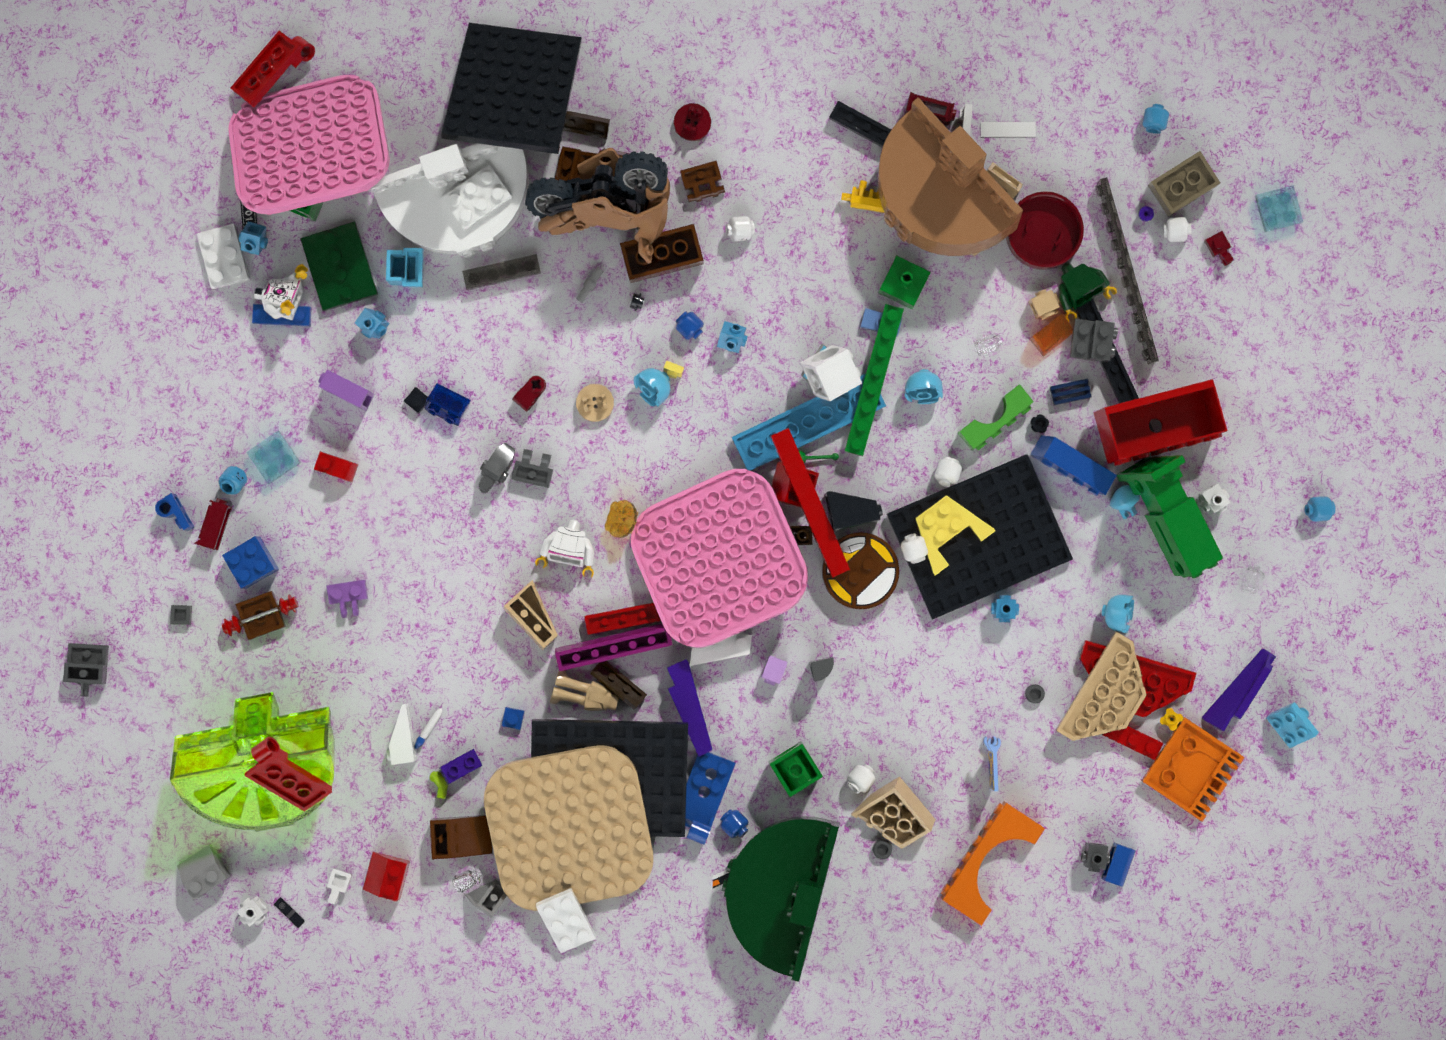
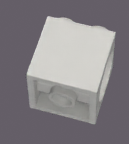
(831, 372)

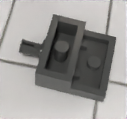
(86, 665)

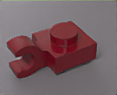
(1219, 245)

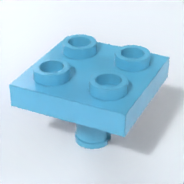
(1292, 724)

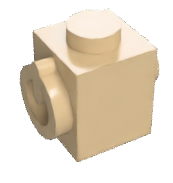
(1044, 304)

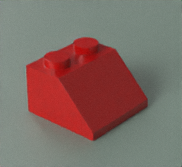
(783, 487)
(386, 876)

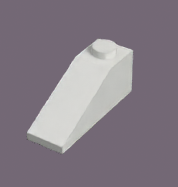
(402, 741)

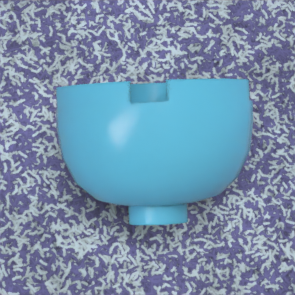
(654, 386)
(924, 387)
(1119, 612)

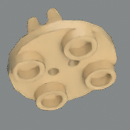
(604, 401)

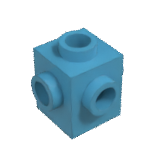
(253, 238)
(372, 323)
(732, 337)
(997, 608)

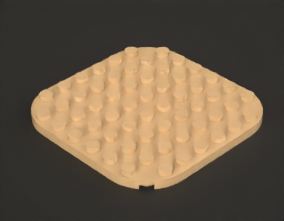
(569, 825)

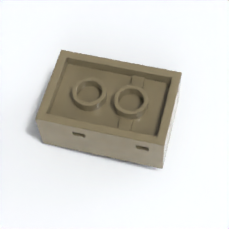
(1184, 184)

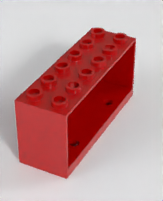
(1186, 416)

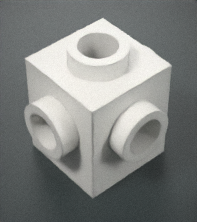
(1211, 493)
(259, 908)

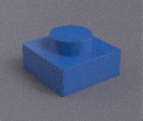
(513, 718)

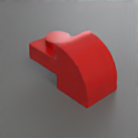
(336, 466)

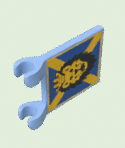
(992, 759)

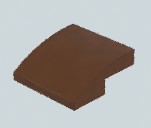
(569, 161)

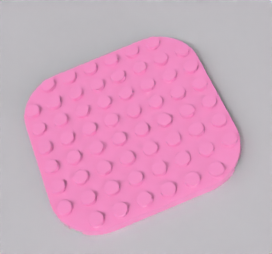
(308, 145)
(719, 558)

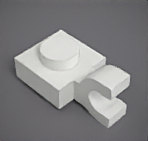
(338, 883)

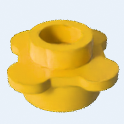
(1171, 714)

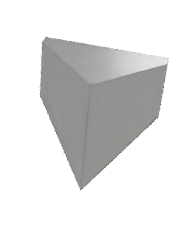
(487, 897)

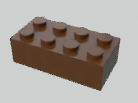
(673, 252)

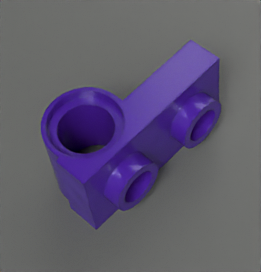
(460, 766)

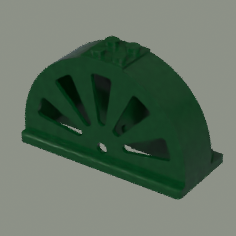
(778, 890)

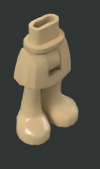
(596, 695)

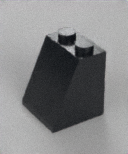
(851, 511)

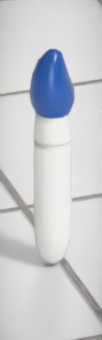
(428, 728)

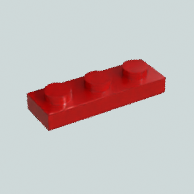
(1136, 741)

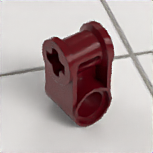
(527, 395)

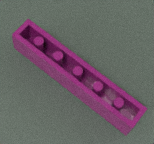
(612, 647)

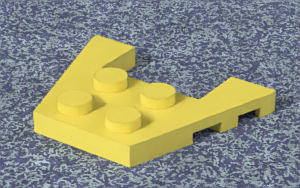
(942, 523)

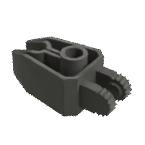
(496, 467)

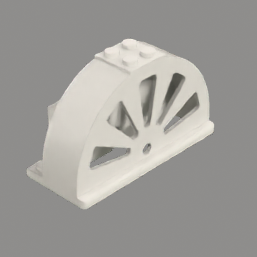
(417, 211)

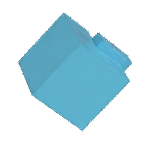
(405, 267)

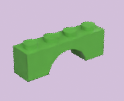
(1014, 402)

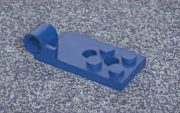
(702, 810)

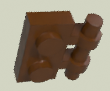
(699, 176)

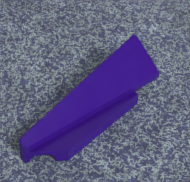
(688, 705)

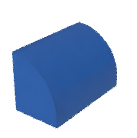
(1119, 865)

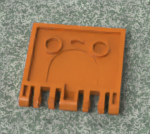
(1190, 767)

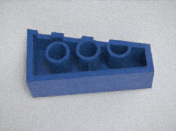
(1073, 464)

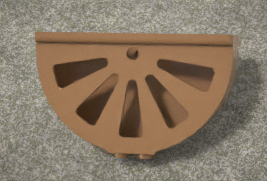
(939, 190)

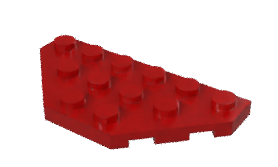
(1161, 681)

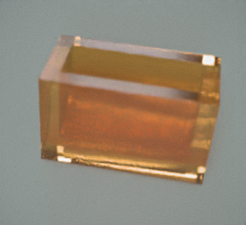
(1052, 335)

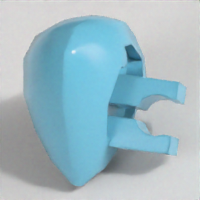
(1124, 501)

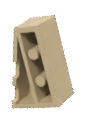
(531, 615)

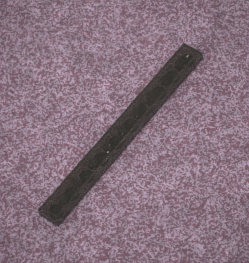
(1124, 263)

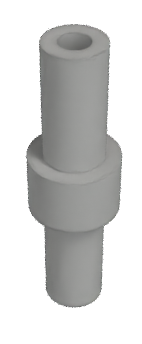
(589, 284)

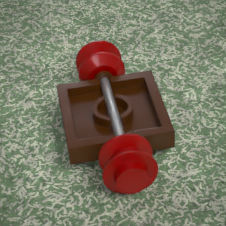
(260, 615)

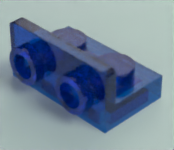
(446, 404)

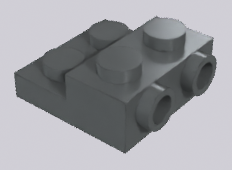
(1093, 340)

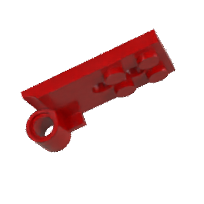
(277, 56)
(275, 769)

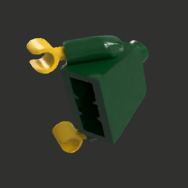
(1080, 286)

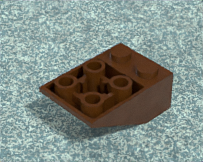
(460, 837)

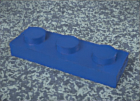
(301, 318)

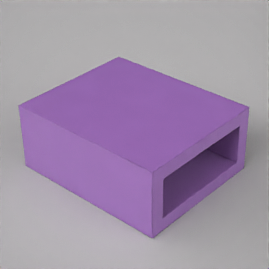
(345, 390)

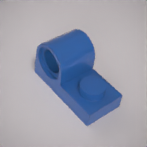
(176, 509)

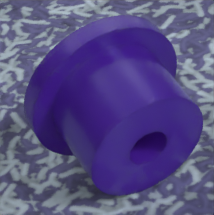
(1148, 211)

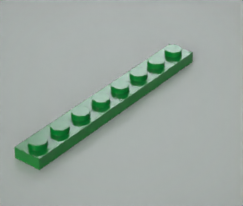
(874, 380)

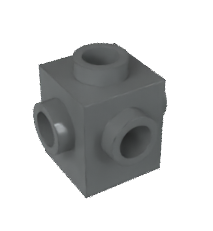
(1090, 852)

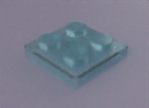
(1279, 208)
(273, 457)

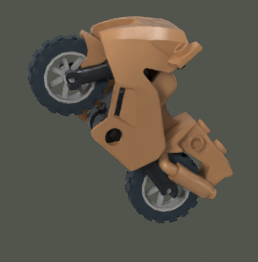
(610, 194)

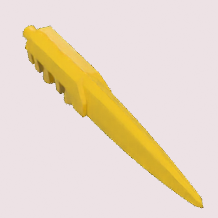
(863, 199)

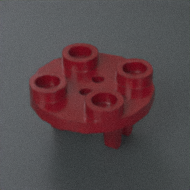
(689, 130)

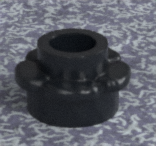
(637, 301)
(1044, 423)

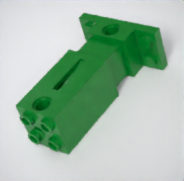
(1173, 515)

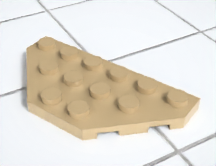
(1108, 694)

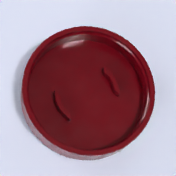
(1047, 231)

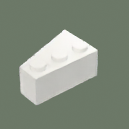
(731, 647)

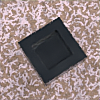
(416, 400)

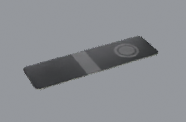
(289, 912)

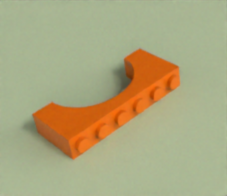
(963, 889)

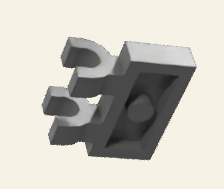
(531, 473)

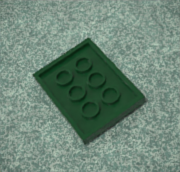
(339, 266)

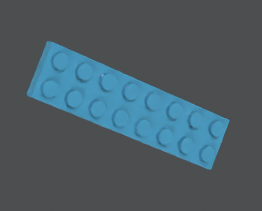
(806, 423)

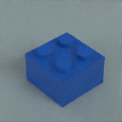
(250, 562)

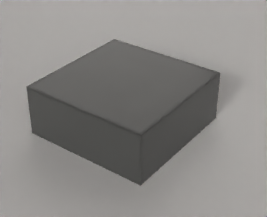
(181, 614)

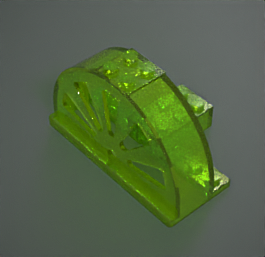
(212, 763)

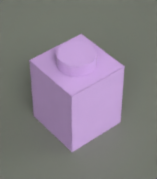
(774, 670)

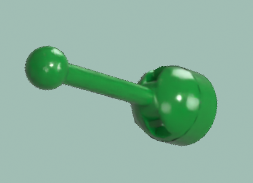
(834, 456)

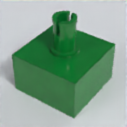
(904, 282)

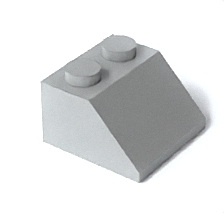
(202, 872)

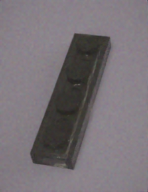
(501, 272)

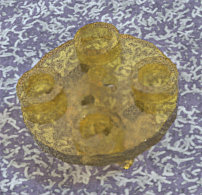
(621, 518)

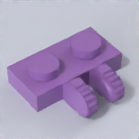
(347, 592)

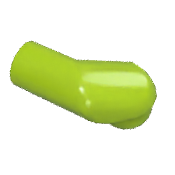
(440, 782)

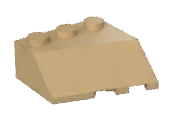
(896, 813)

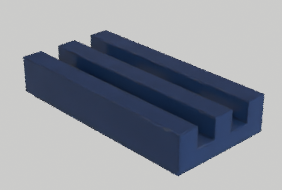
(1086, 388)

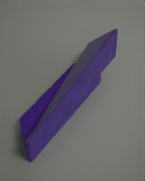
(1240, 692)

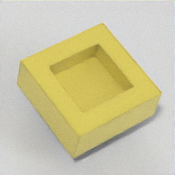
(673, 370)

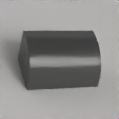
(821, 668)

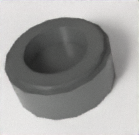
(1034, 693)
(882, 849)

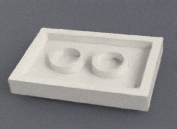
(476, 197)
(223, 256)
(565, 920)

